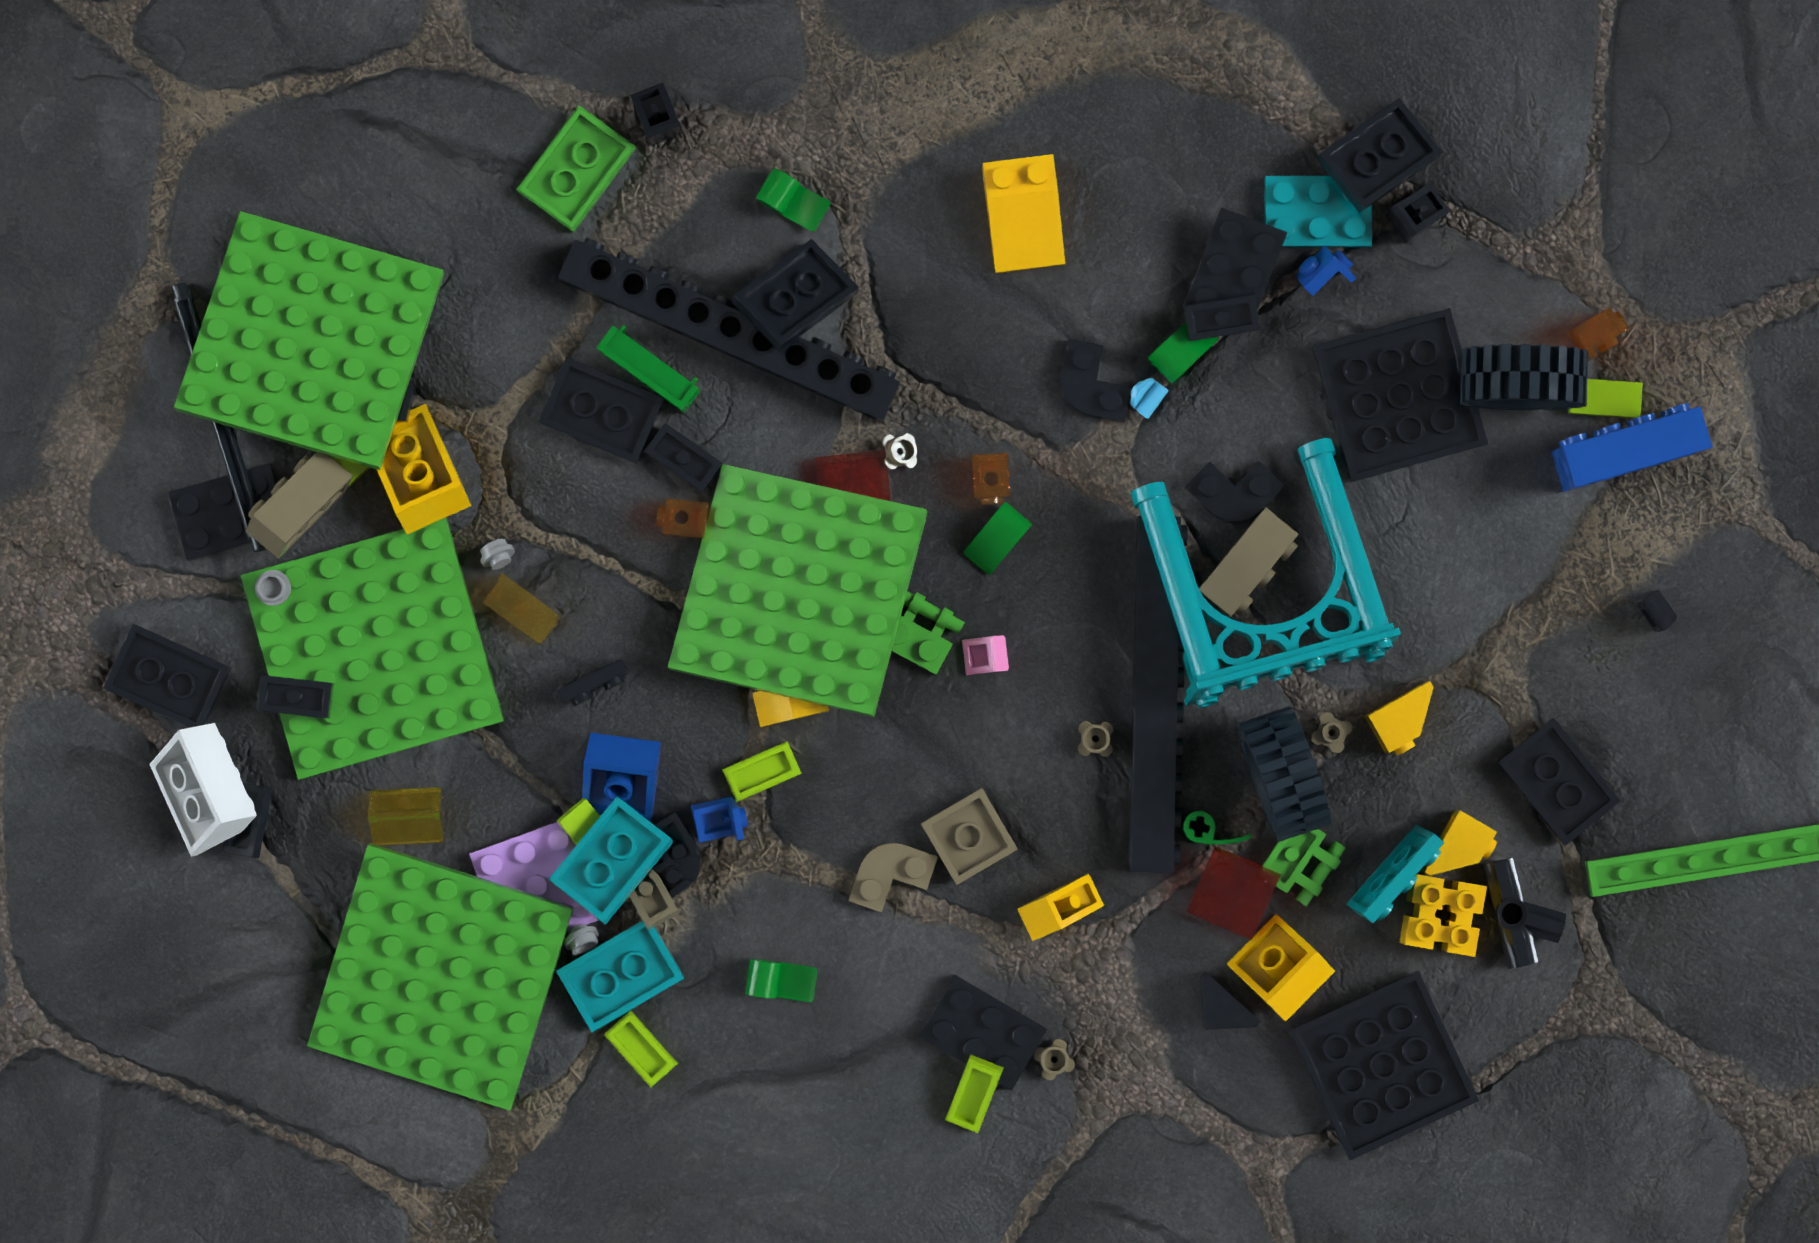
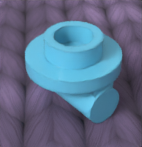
(1147, 396)

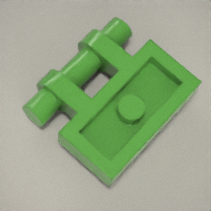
(919, 644)
(1292, 856)

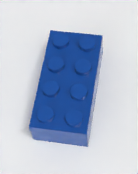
(1631, 449)

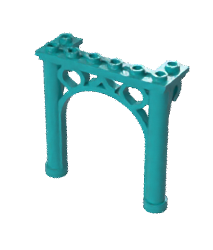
(1201, 658)

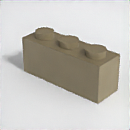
(297, 502)
(1249, 563)

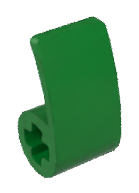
(792, 200)
(1179, 353)
(997, 538)
(1207, 837)
(781, 980)

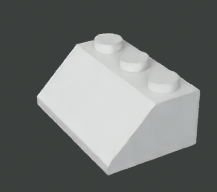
(202, 788)

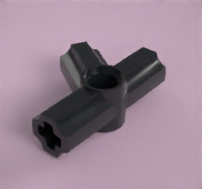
(1531, 920)

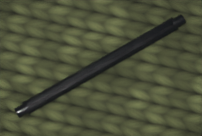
(225, 435)

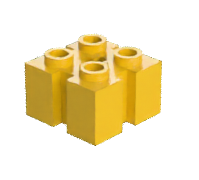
(1456, 933)

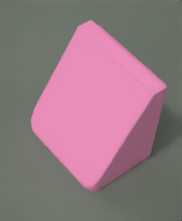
(985, 655)

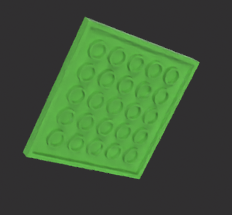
(309, 340)
(798, 590)
(391, 635)
(440, 976)

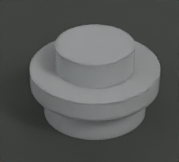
(496, 554)
(273, 587)
(581, 939)

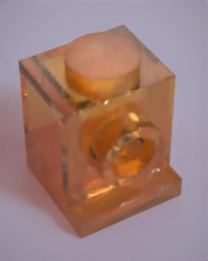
(1599, 332)
(990, 463)
(693, 528)

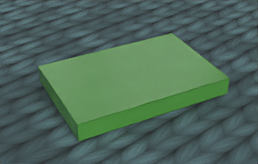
(576, 168)

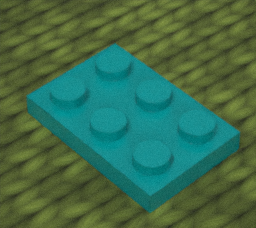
(1315, 213)
(611, 860)
(1396, 874)
(620, 975)

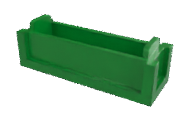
(648, 369)

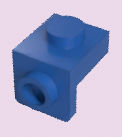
(1322, 267)
(719, 819)

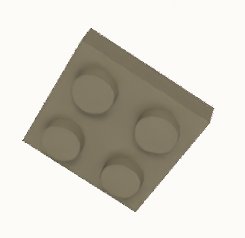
(969, 836)

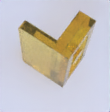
(522, 609)
(406, 816)

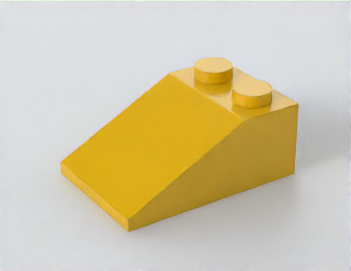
(1023, 213)
(421, 473)

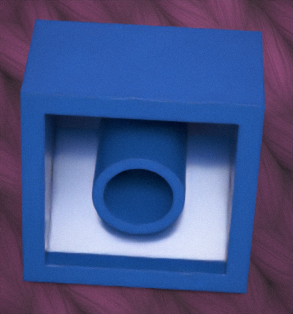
(623, 770)

